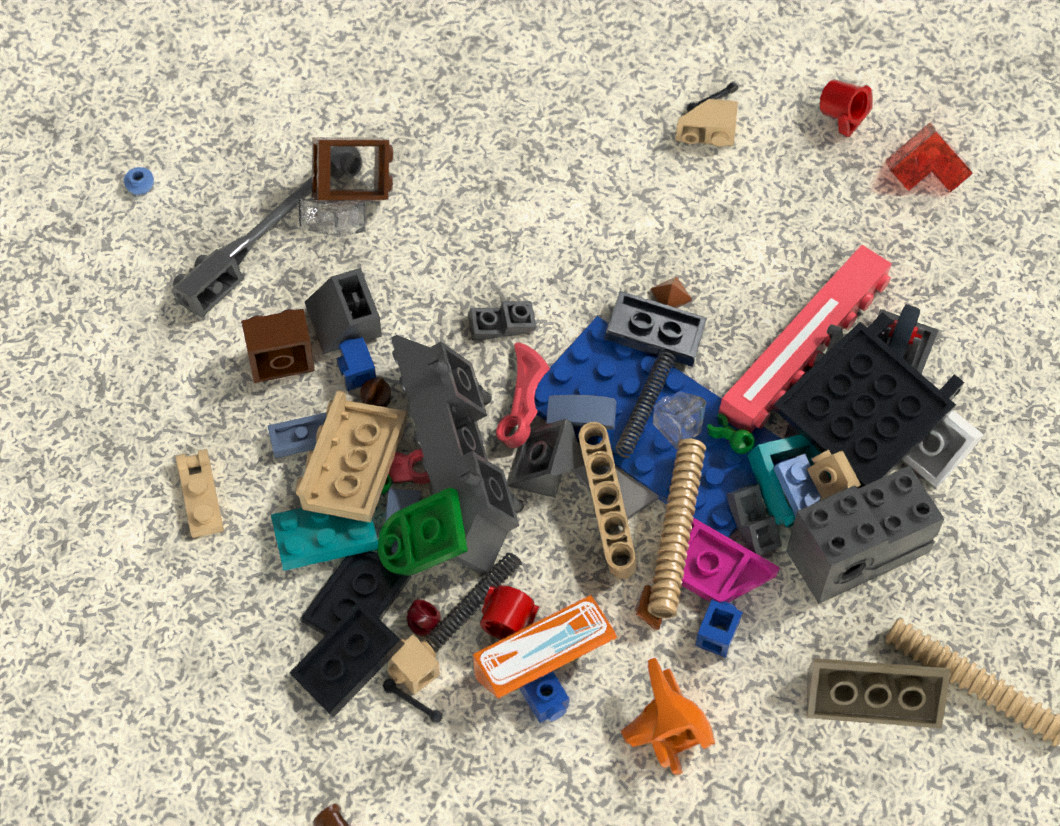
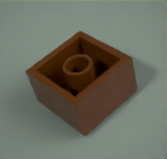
(278, 345)

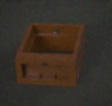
(321, 169)

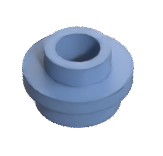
(141, 186)

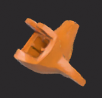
(669, 721)

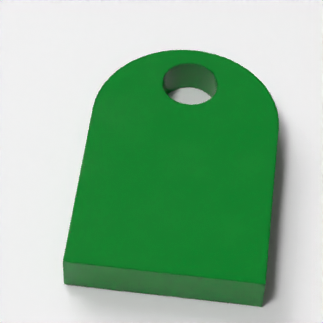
(425, 533)

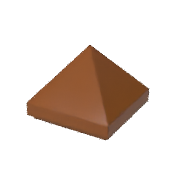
(671, 293)
(642, 609)

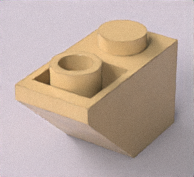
(709, 123)

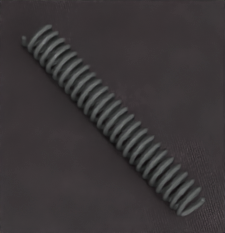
(626, 432)
(475, 601)

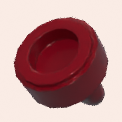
(424, 615)

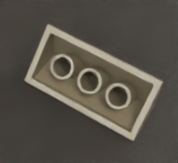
(877, 691)

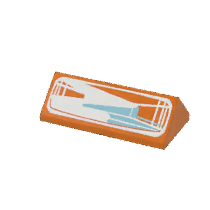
(542, 647)

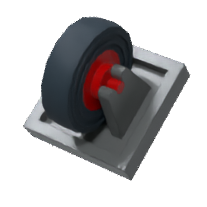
(908, 337)

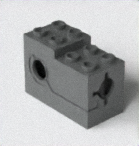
(863, 533)

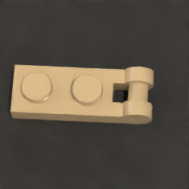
(199, 494)

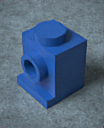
(355, 363)
(715, 639)
(546, 707)

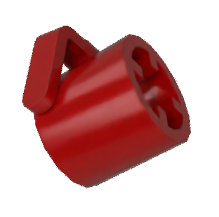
(847, 104)
(507, 611)

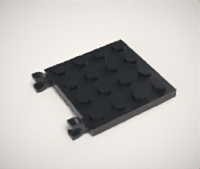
(866, 403)

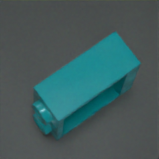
(762, 466)

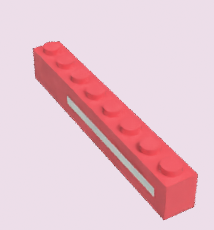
(796, 348)

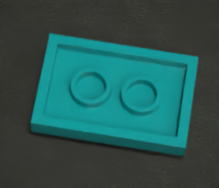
(318, 537)

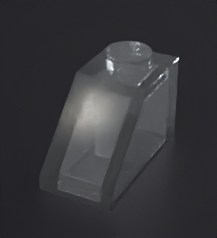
(332, 216)
(679, 416)

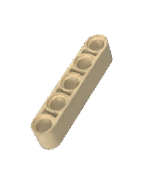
(607, 485)

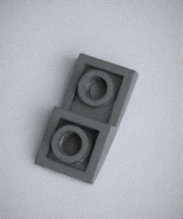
(508, 320)

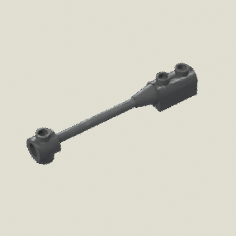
(219, 272)

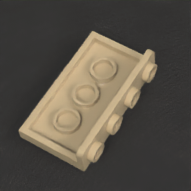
(351, 459)

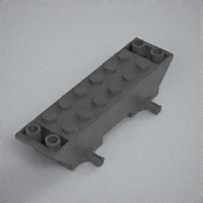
(445, 410)

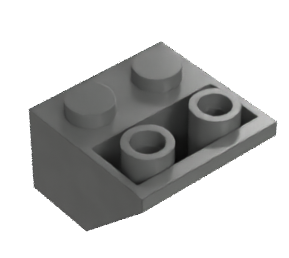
(343, 311)

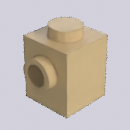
(414, 665)

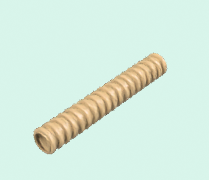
(677, 528)
(976, 680)

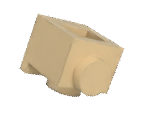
(841, 473)

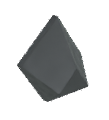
(545, 457)

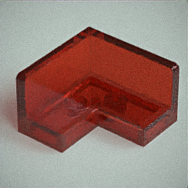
(928, 153)

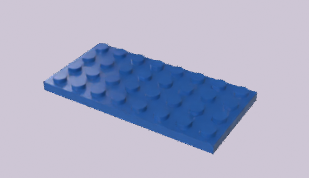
(620, 373)

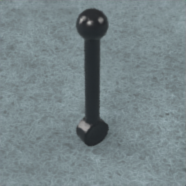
(731, 87)
(390, 687)

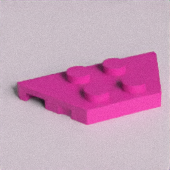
(721, 567)

